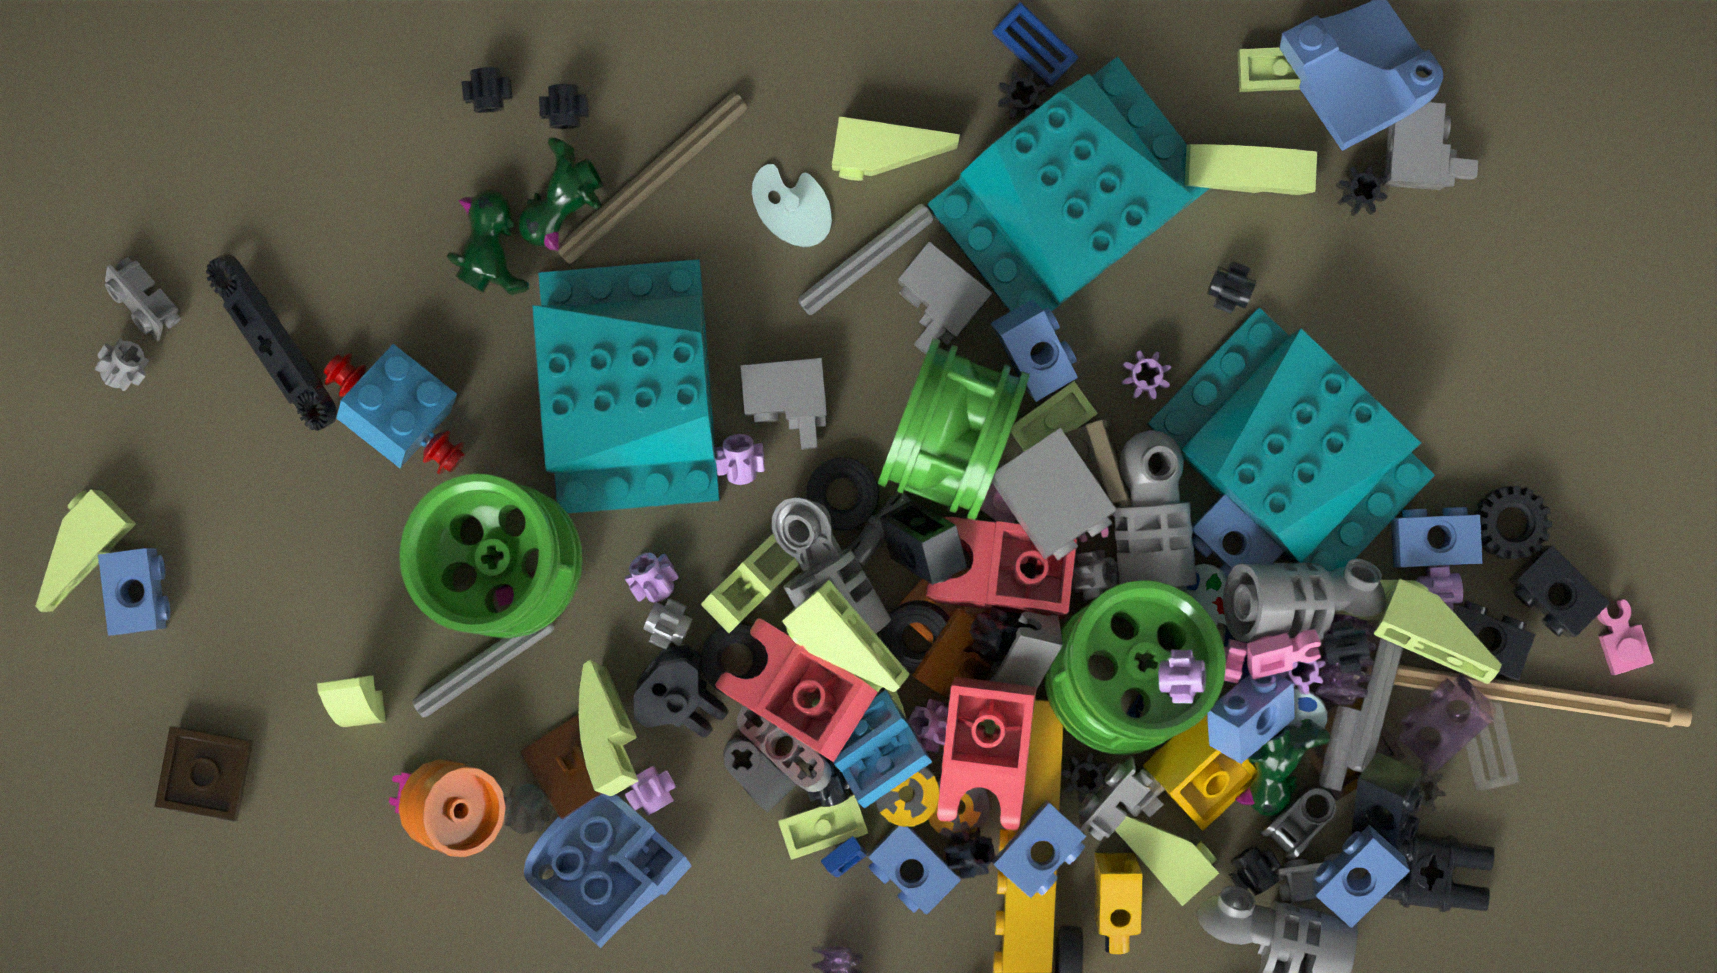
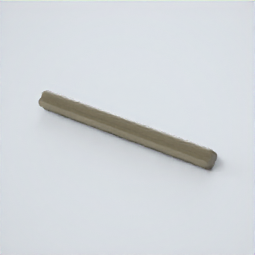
(652, 177)

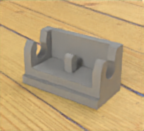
(1031, 651)

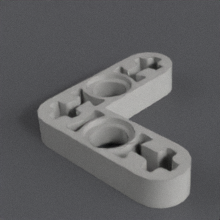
(766, 739)

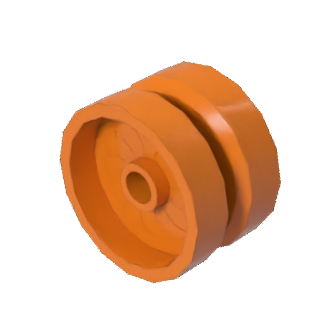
(452, 808)

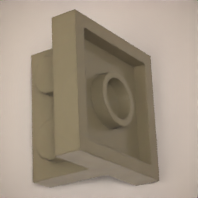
(1101, 452)

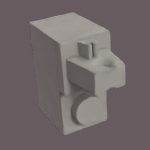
(1418, 154)
(946, 291)
(790, 389)

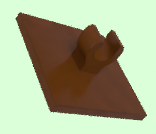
(953, 657)
(561, 768)

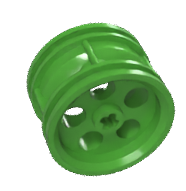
(954, 430)
(434, 550)
(1093, 707)

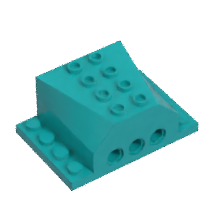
(1068, 190)
(626, 386)
(1294, 443)

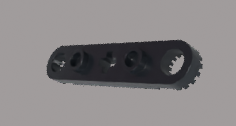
(282, 358)

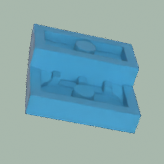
(880, 751)

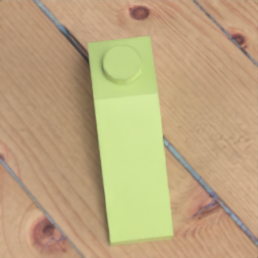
(877, 147)
(85, 532)
(1431, 629)
(839, 635)
(1171, 858)

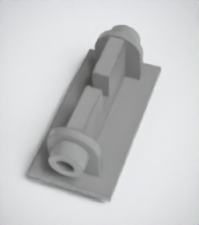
(148, 312)
(1102, 809)
(1299, 879)

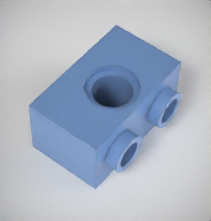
(1020, 332)
(1225, 517)
(1461, 541)
(117, 574)
(1250, 715)
(1045, 825)
(935, 880)
(1355, 898)

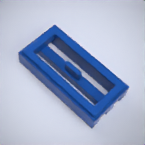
(1060, 68)

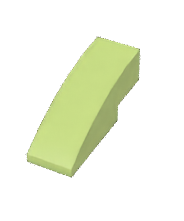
(1251, 168)
(749, 584)
(353, 701)
(604, 731)

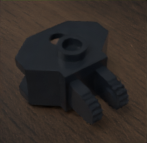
(672, 691)

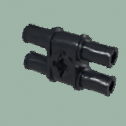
(1440, 889)

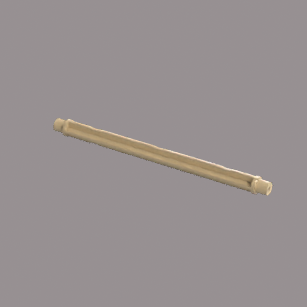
(1552, 697)

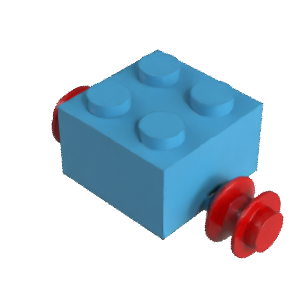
(396, 407)

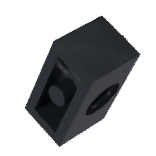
(923, 542)
(1580, 601)
(1510, 642)
(1388, 800)

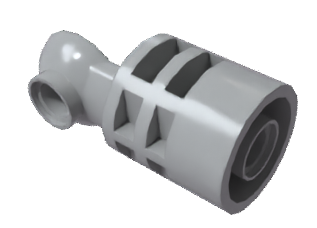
(1157, 528)
(823, 559)
(1297, 597)
(1287, 935)

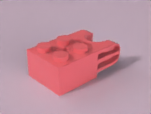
(995, 575)
(789, 686)
(986, 759)

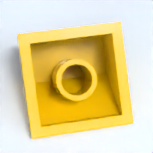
(1199, 775)

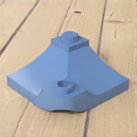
(1360, 70)
(603, 866)

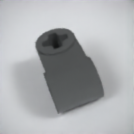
(760, 777)
(1298, 822)

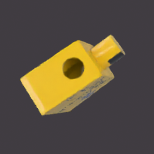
(1117, 887)

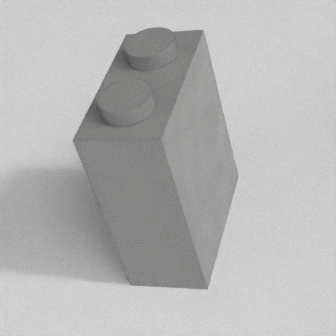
(1053, 495)

